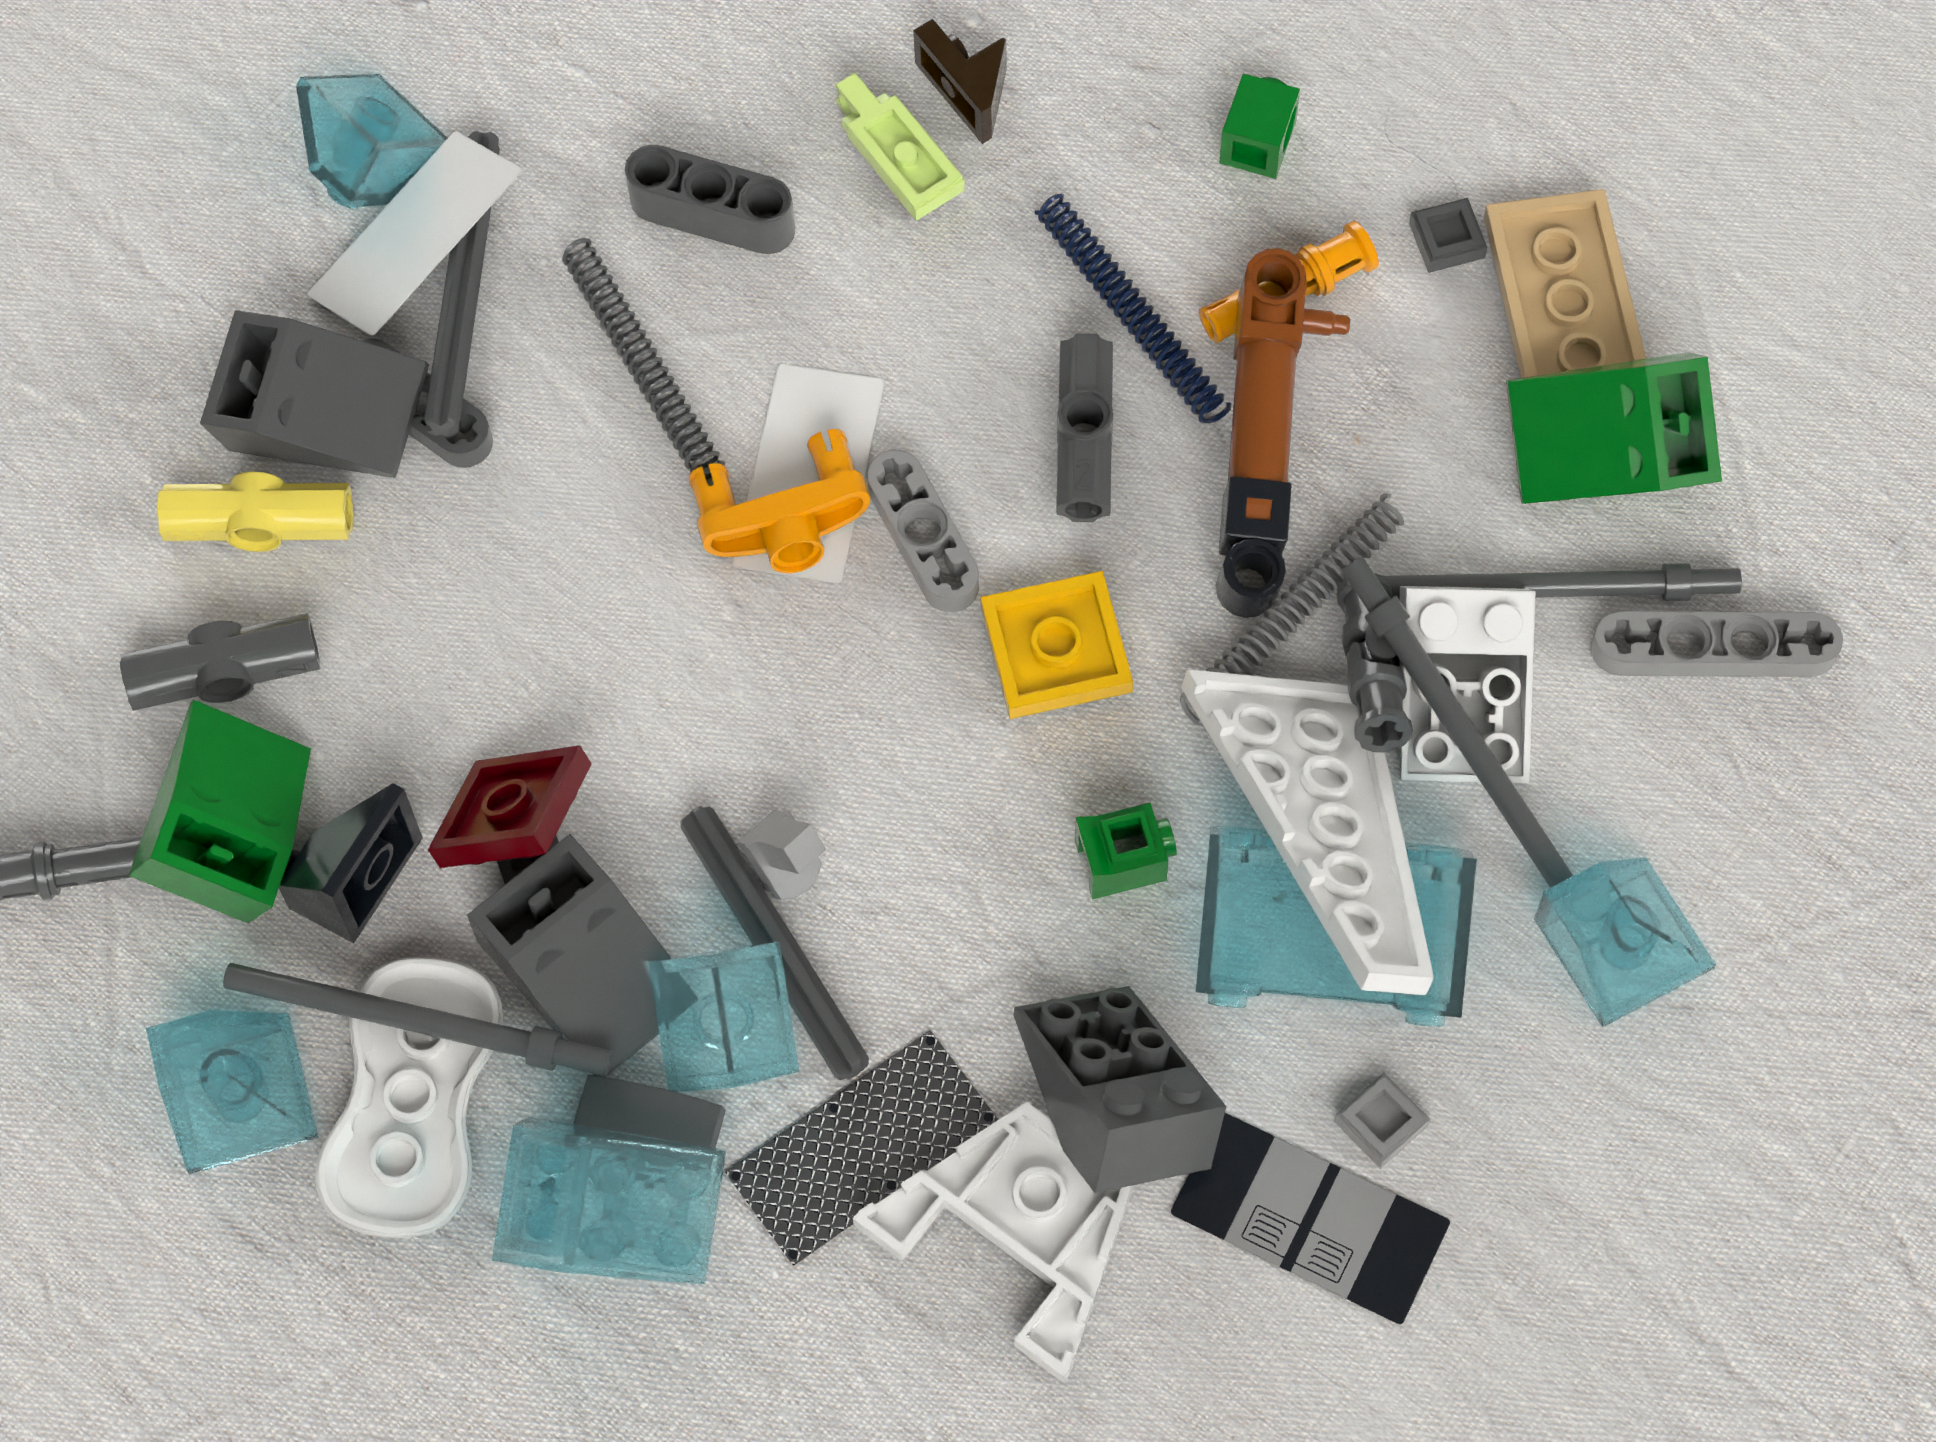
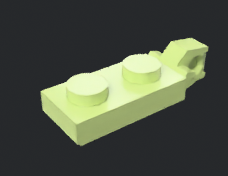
(897, 148)

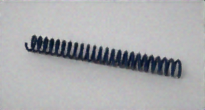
(1144, 320)

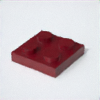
(510, 807)

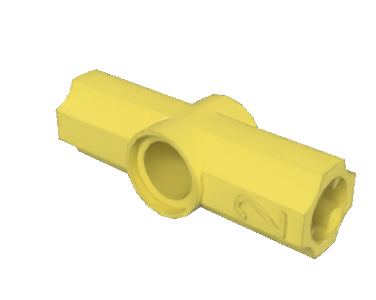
(255, 511)

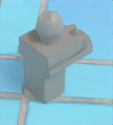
(784, 854)

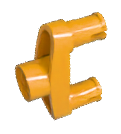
(786, 522)

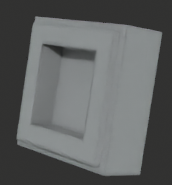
(1382, 1120)

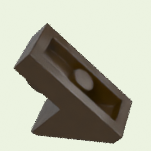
(966, 83)

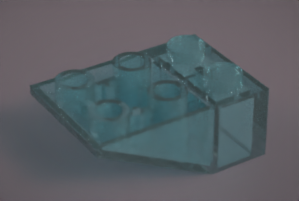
(607, 1203)

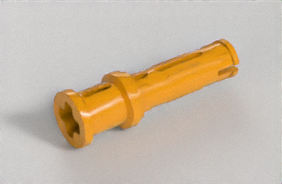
(1323, 268)

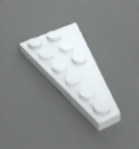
(1326, 813)

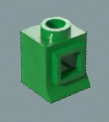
(1129, 870)

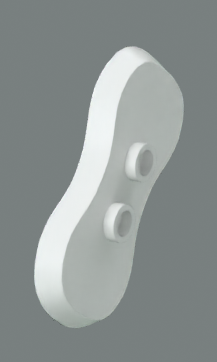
(402, 1144)

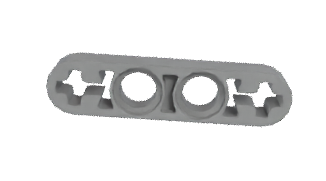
(1715, 633)

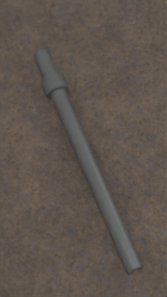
(1673, 582)
(1389, 619)
(540, 1048)

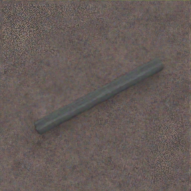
(457, 321)

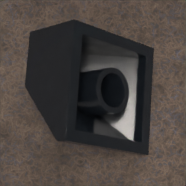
(352, 863)

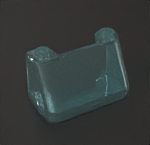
(1268, 939)

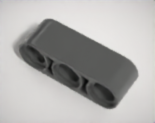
(691, 179)

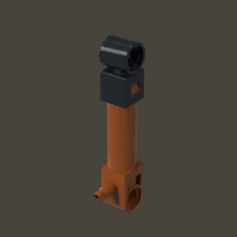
(1258, 487)

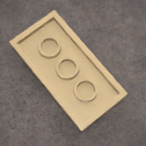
(1563, 283)

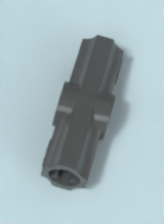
(1084, 456)
(219, 661)

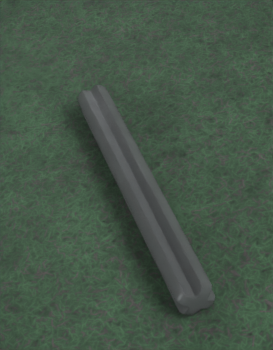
(764, 925)

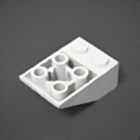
(1485, 655)

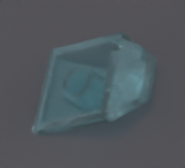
(363, 137)
(1621, 937)
(231, 1085)

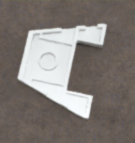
(1032, 1205)

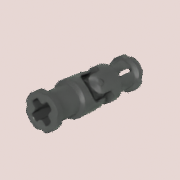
(1374, 677)

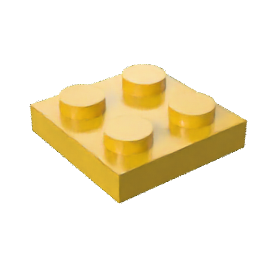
(1056, 644)

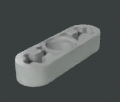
(922, 556)

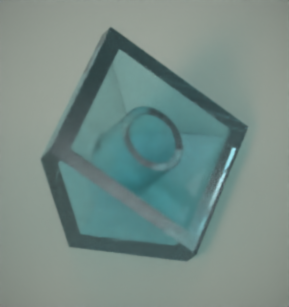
(724, 1017)

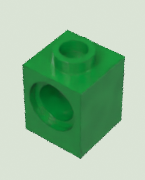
(1259, 125)

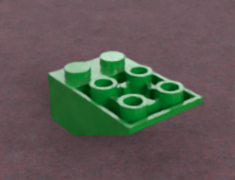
(1615, 429)
(224, 814)

